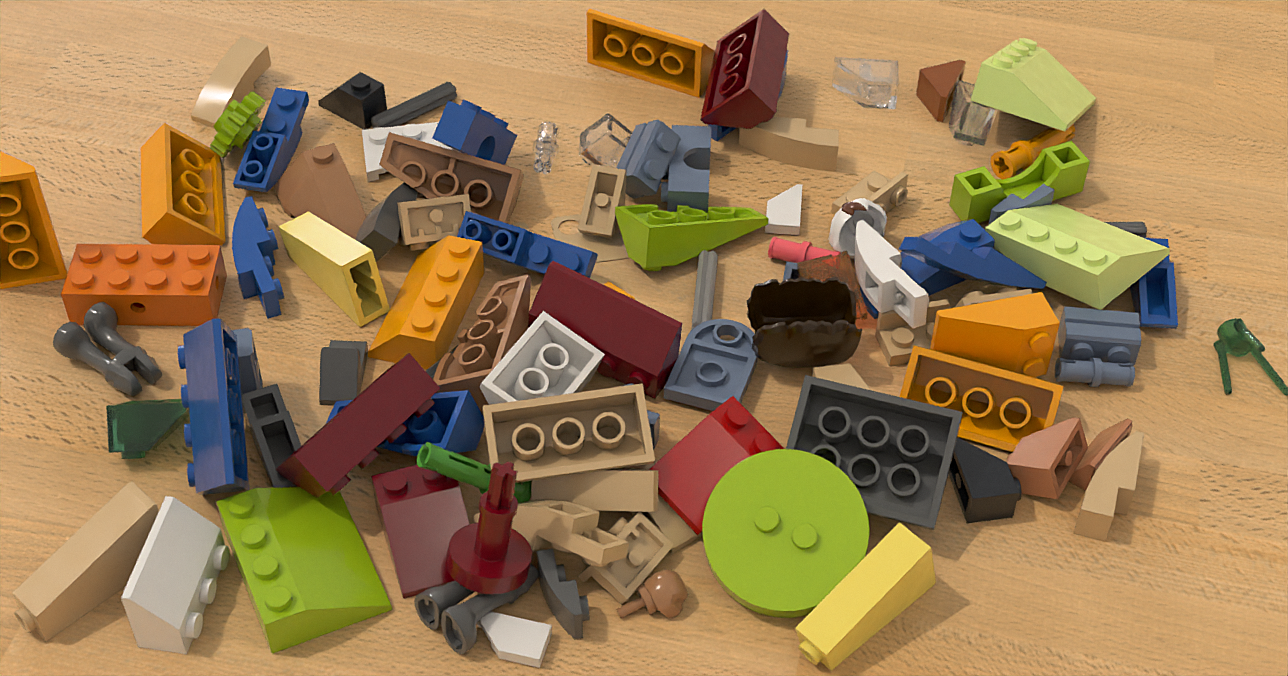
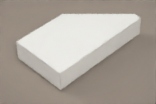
(785, 212)
(516, 638)

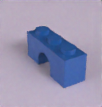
(474, 132)

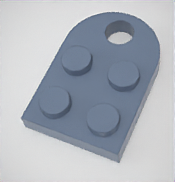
(713, 368)

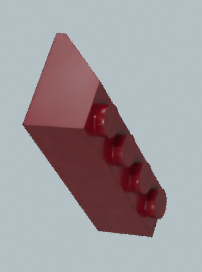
(746, 74)
(635, 338)
(360, 427)

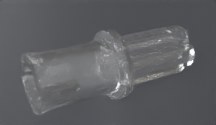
(545, 147)

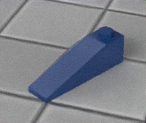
(931, 279)
(450, 423)

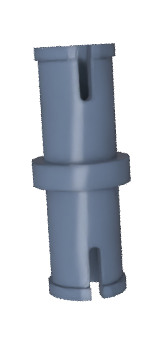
(1094, 372)

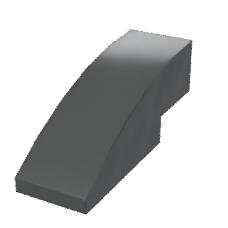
(382, 225)
(271, 430)

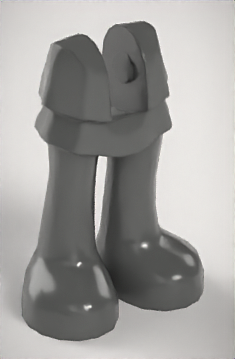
(101, 328)
(440, 607)

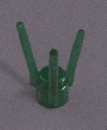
(1239, 341)

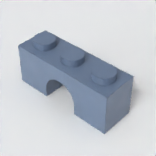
(689, 169)

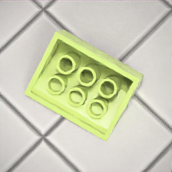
(1031, 86)
(1075, 251)

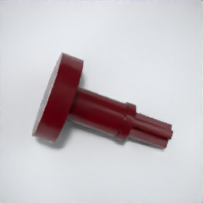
(489, 553)

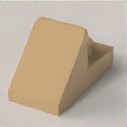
(604, 192)

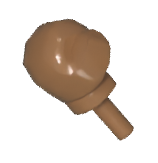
(660, 593)

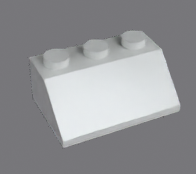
(542, 364)
(174, 578)

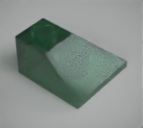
(142, 425)

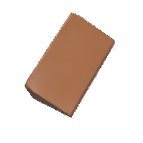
(1097, 452)

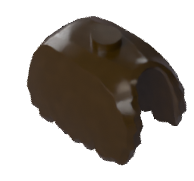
(803, 322)

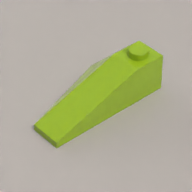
(669, 238)

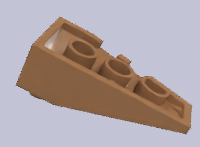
(445, 172)
(322, 186)
(499, 326)

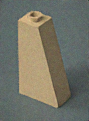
(88, 565)

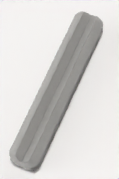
(704, 288)

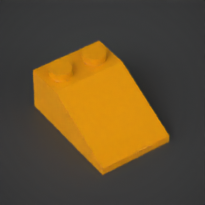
(1001, 333)

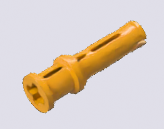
(1024, 153)

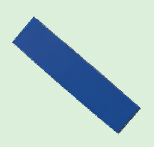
(980, 264)

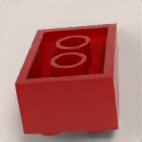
(705, 455)

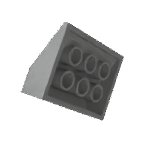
(885, 444)

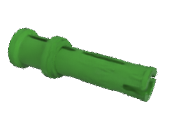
(464, 469)

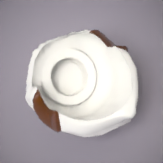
(845, 220)

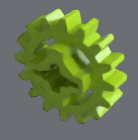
(237, 124)

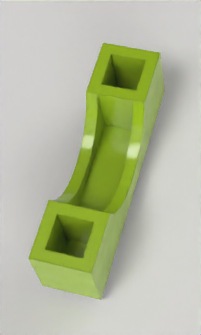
(1058, 167)

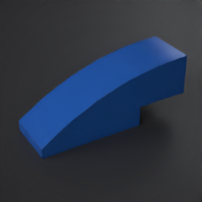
(1156, 294)

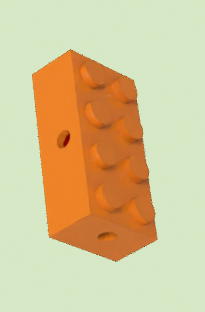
(146, 283)

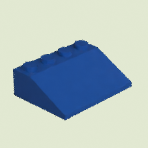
(215, 409)

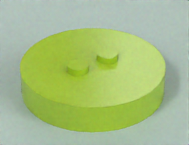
(784, 531)

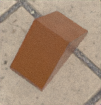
(937, 87)

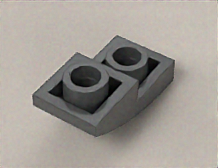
(562, 595)

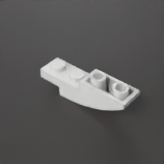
(882, 279)

